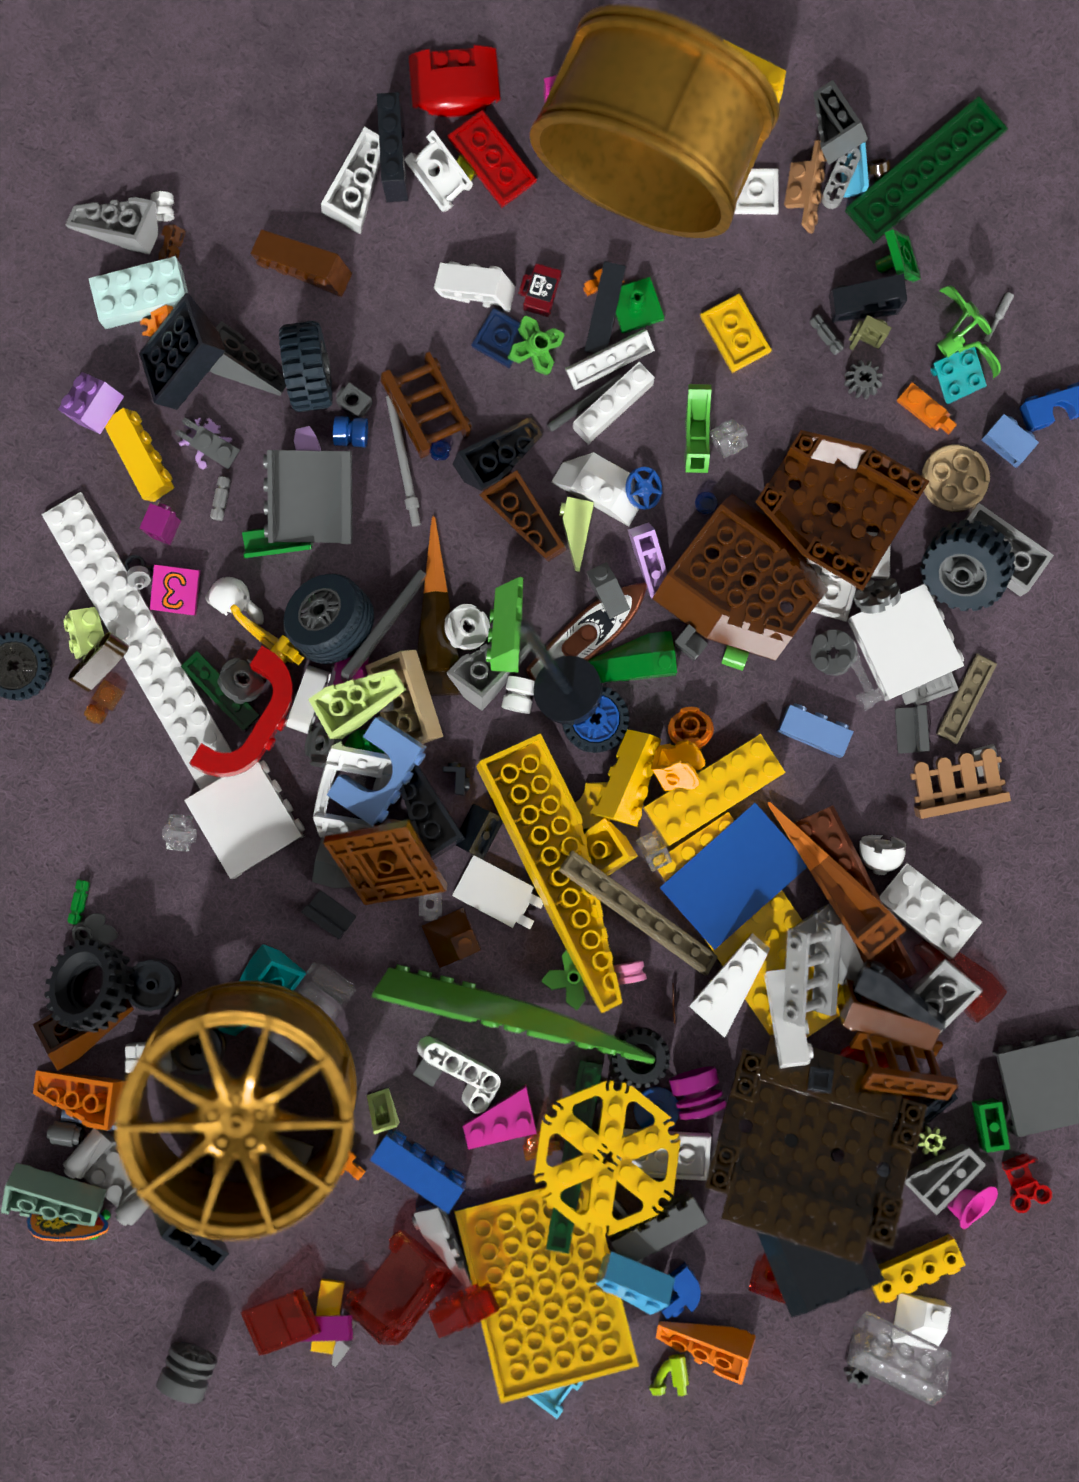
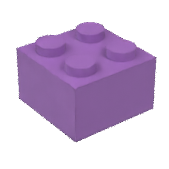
(90, 402)

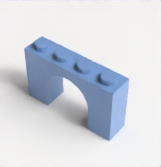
(403, 753)

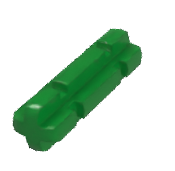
(78, 901)

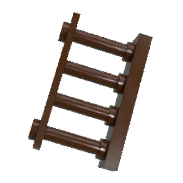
(413, 422)
(901, 1081)

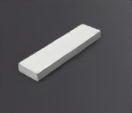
(610, 359)

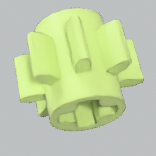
(929, 1146)

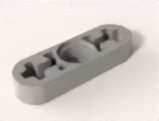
(848, 171)

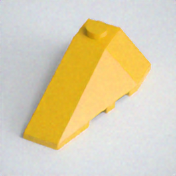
(608, 847)

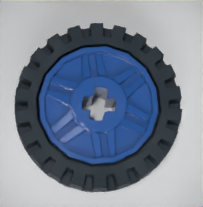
(608, 733)

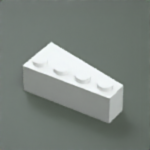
(353, 185)

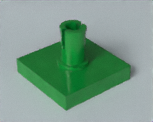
(901, 256)
(638, 306)

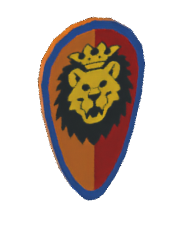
(62, 1231)

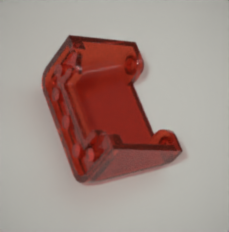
(398, 1291)

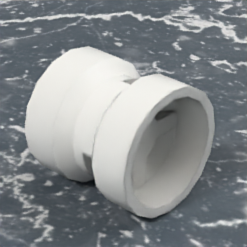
(163, 202)

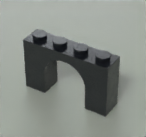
(391, 147)

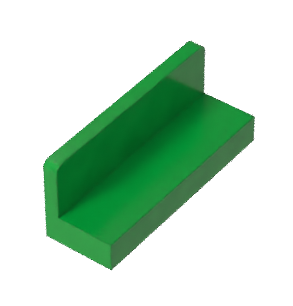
(258, 545)

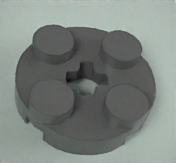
(877, 596)
(842, 662)
(232, 688)
(313, 746)

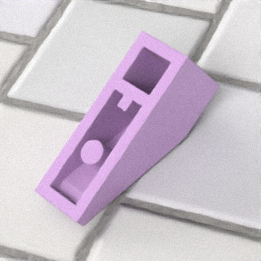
(648, 556)

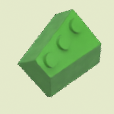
(505, 632)

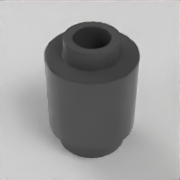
(65, 1134)

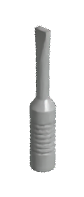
(1000, 313)

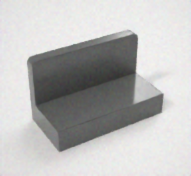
(912, 729)

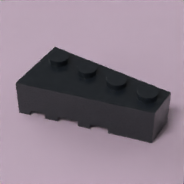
(429, 815)

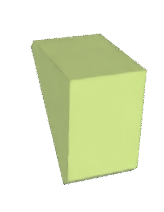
(382, 1111)

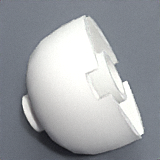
(881, 854)

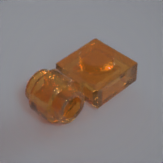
(107, 697)

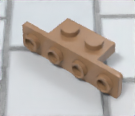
(805, 187)

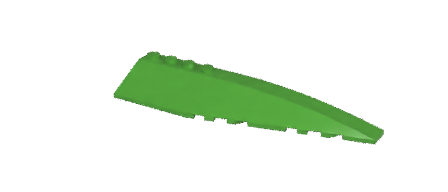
(495, 1010)

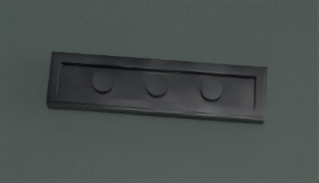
(605, 307)

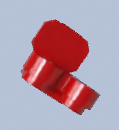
(1026, 1186)

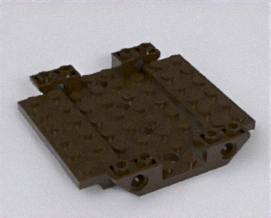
(801, 1189)

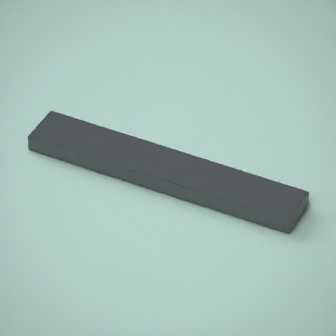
(383, 626)

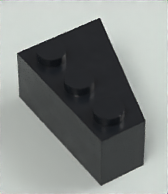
(870, 298)

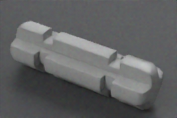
(220, 498)

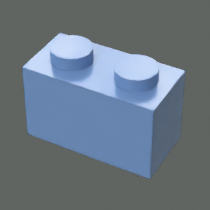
(1010, 440)

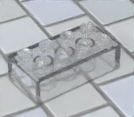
(899, 1358)

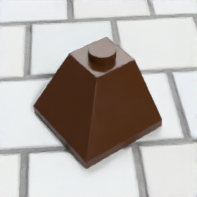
(451, 937)

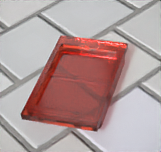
(281, 1322)

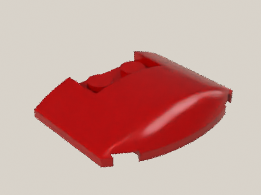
(454, 80)

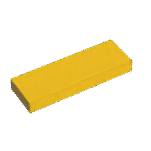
(328, 1304)

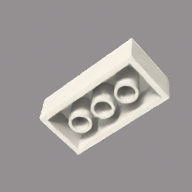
(929, 911)

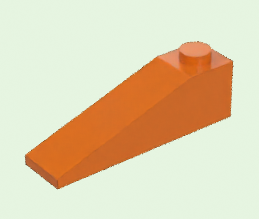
(82, 1096)
(720, 1346)

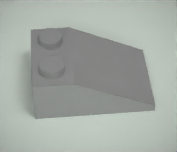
(947, 990)

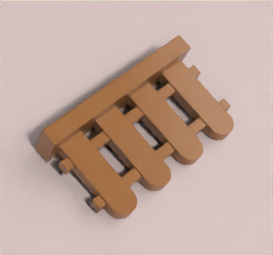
(948, 792)

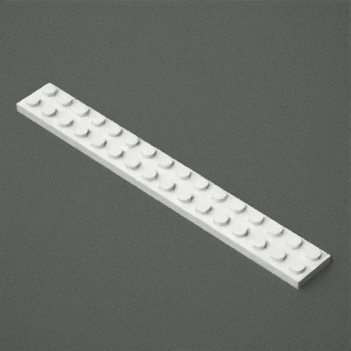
(132, 621)

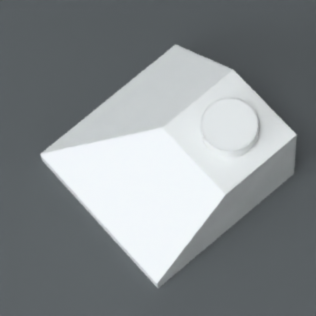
(923, 1316)

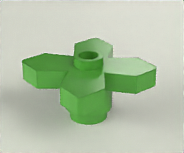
(532, 335)
(560, 979)

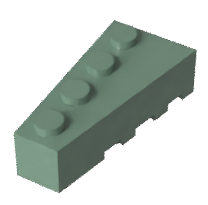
(52, 1196)

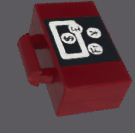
(541, 289)

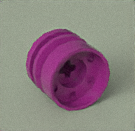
(696, 1088)

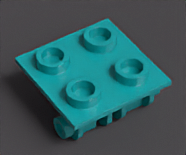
(959, 374)

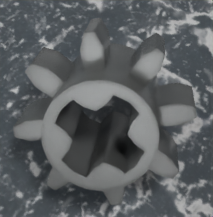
(860, 1378)

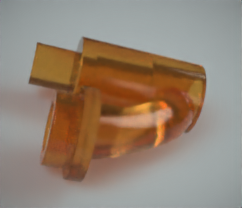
(531, 1144)

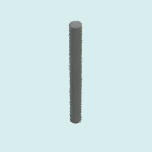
(580, 406)

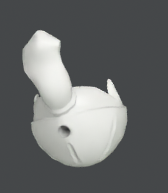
(233, 591)

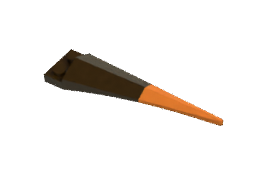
(434, 647)

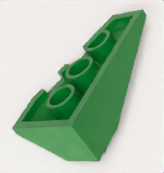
(639, 659)

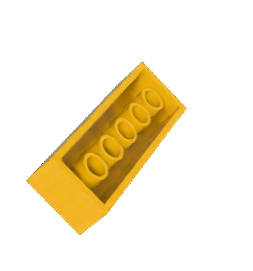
(719, 789)

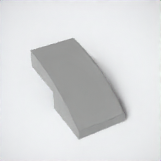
(341, 1348)

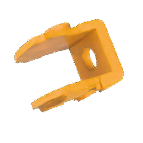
(677, 765)

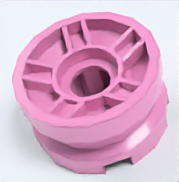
(630, 972)

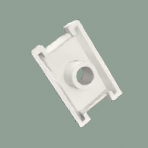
(448, 182)

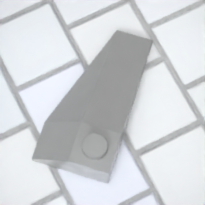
(125, 223)
(439, 1233)

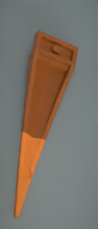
(861, 913)

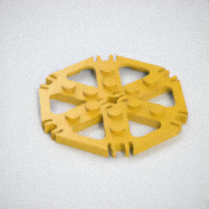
(586, 1166)

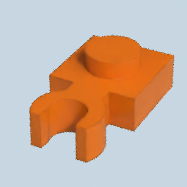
(157, 318)

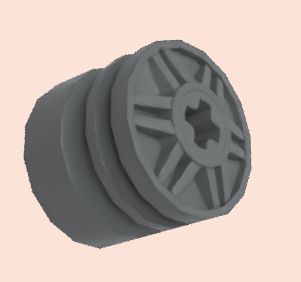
(186, 1372)

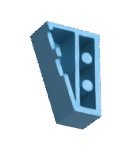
(635, 1283)

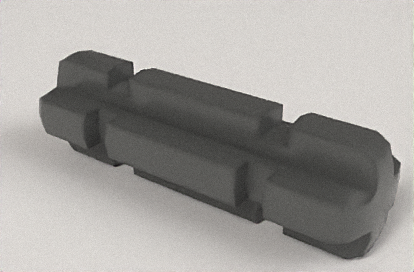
(827, 334)

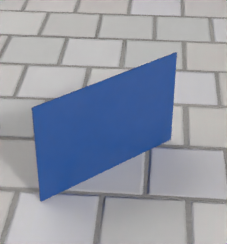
(734, 876)

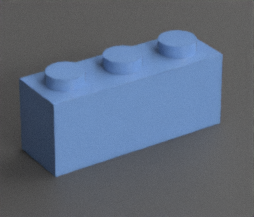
(815, 730)

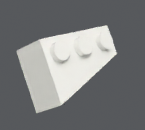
(475, 284)

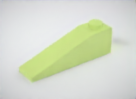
(352, 703)

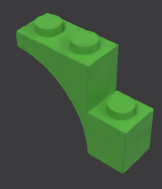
(697, 428)

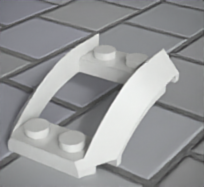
(350, 761)

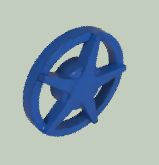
(644, 488)

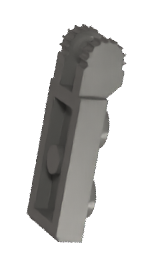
(210, 444)

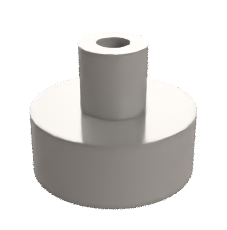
(138, 577)

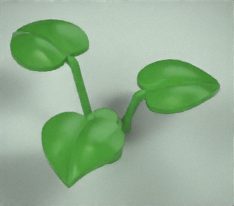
(954, 341)

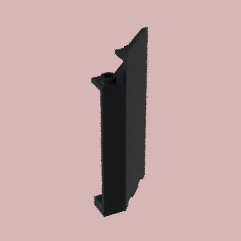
(814, 1277)

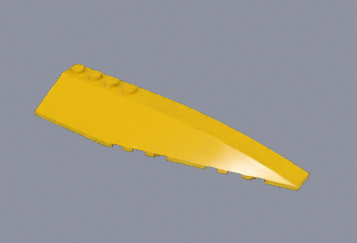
(544, 831)

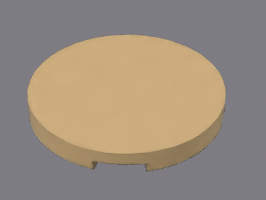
(956, 478)

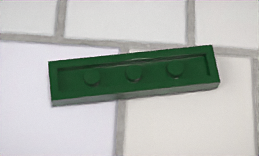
(207, 678)

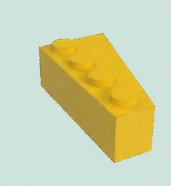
(629, 779)

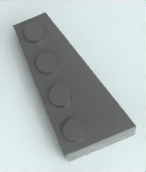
(648, 1237)

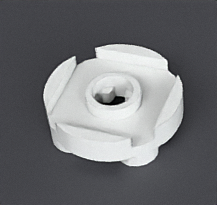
(454, 627)

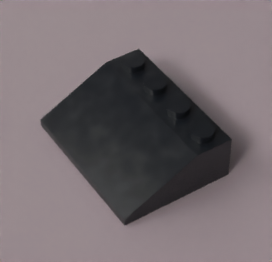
(180, 353)

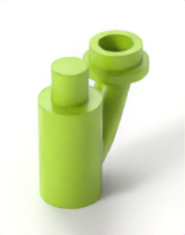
(679, 1374)

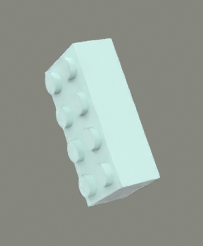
(137, 291)

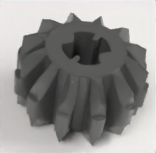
(866, 387)

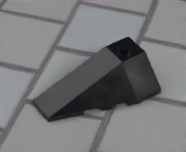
(495, 456)
(886, 988)

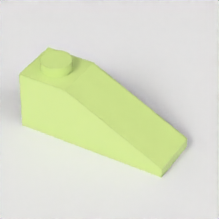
(576, 523)

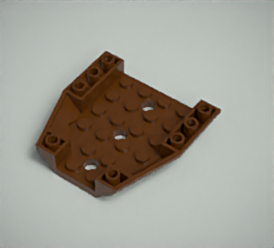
(864, 487)
(717, 601)

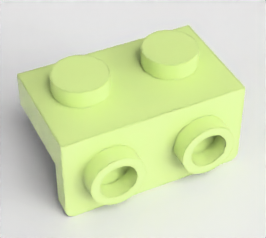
(84, 630)

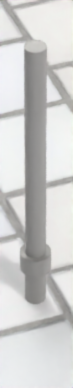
(411, 501)

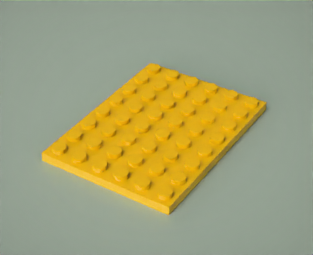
(552, 1314)

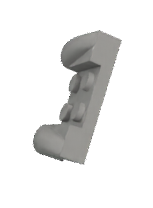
(101, 1165)

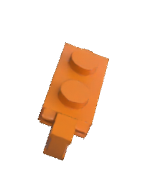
(926, 409)

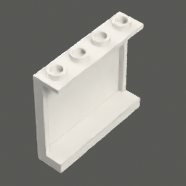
(906, 643)
(245, 818)

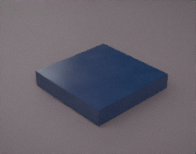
(497, 337)

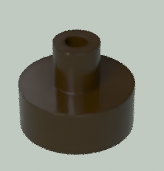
(878, 167)

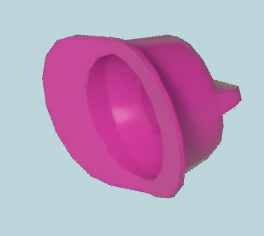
(971, 1205)

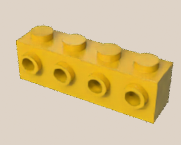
(139, 455)
(918, 1267)

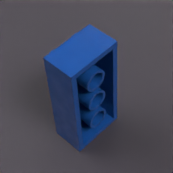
(418, 1170)

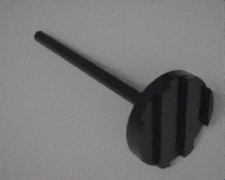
(567, 686)

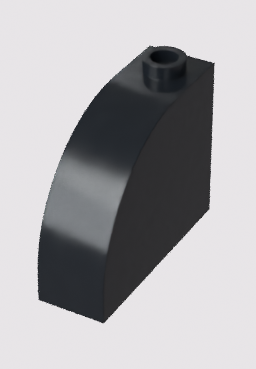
(205, 1250)

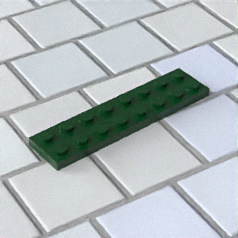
(926, 169)

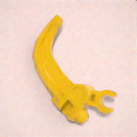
(281, 647)

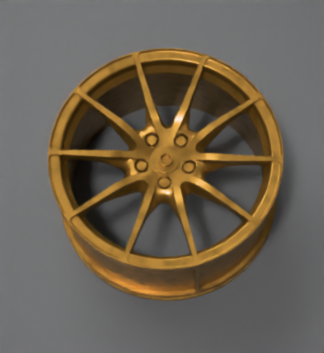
(655, 120)
(236, 1117)

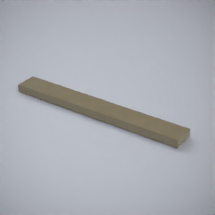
(638, 912)

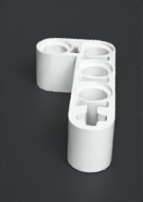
(457, 1068)

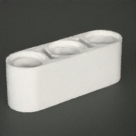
(302, 712)

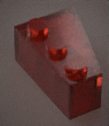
(463, 1309)

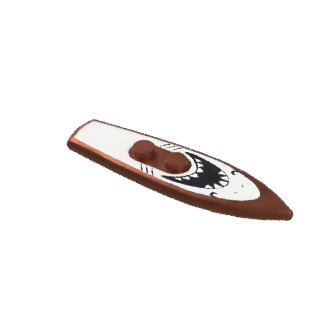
(591, 630)

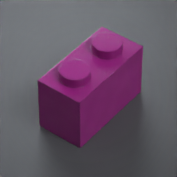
(160, 523)

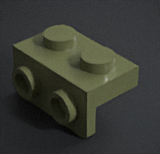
(870, 331)

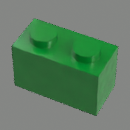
(990, 1125)

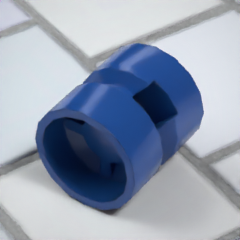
(350, 431)

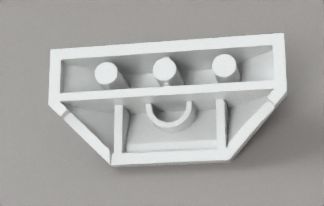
(599, 482)

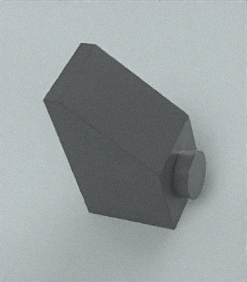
(608, 590)

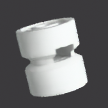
(518, 694)

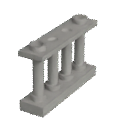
(826, 972)

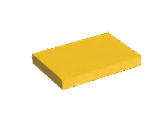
(735, 333)

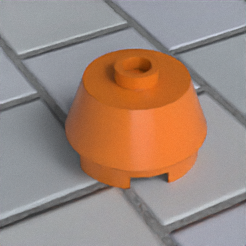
(692, 726)

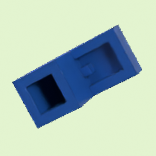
(687, 1292)

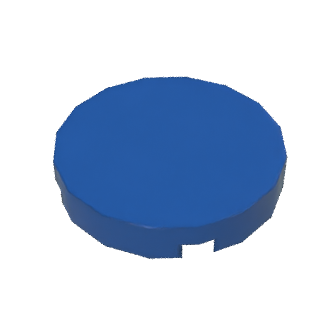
(660, 1097)

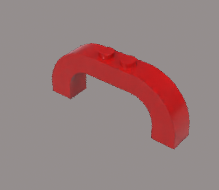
(262, 736)

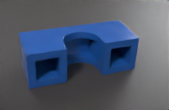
(1038, 412)

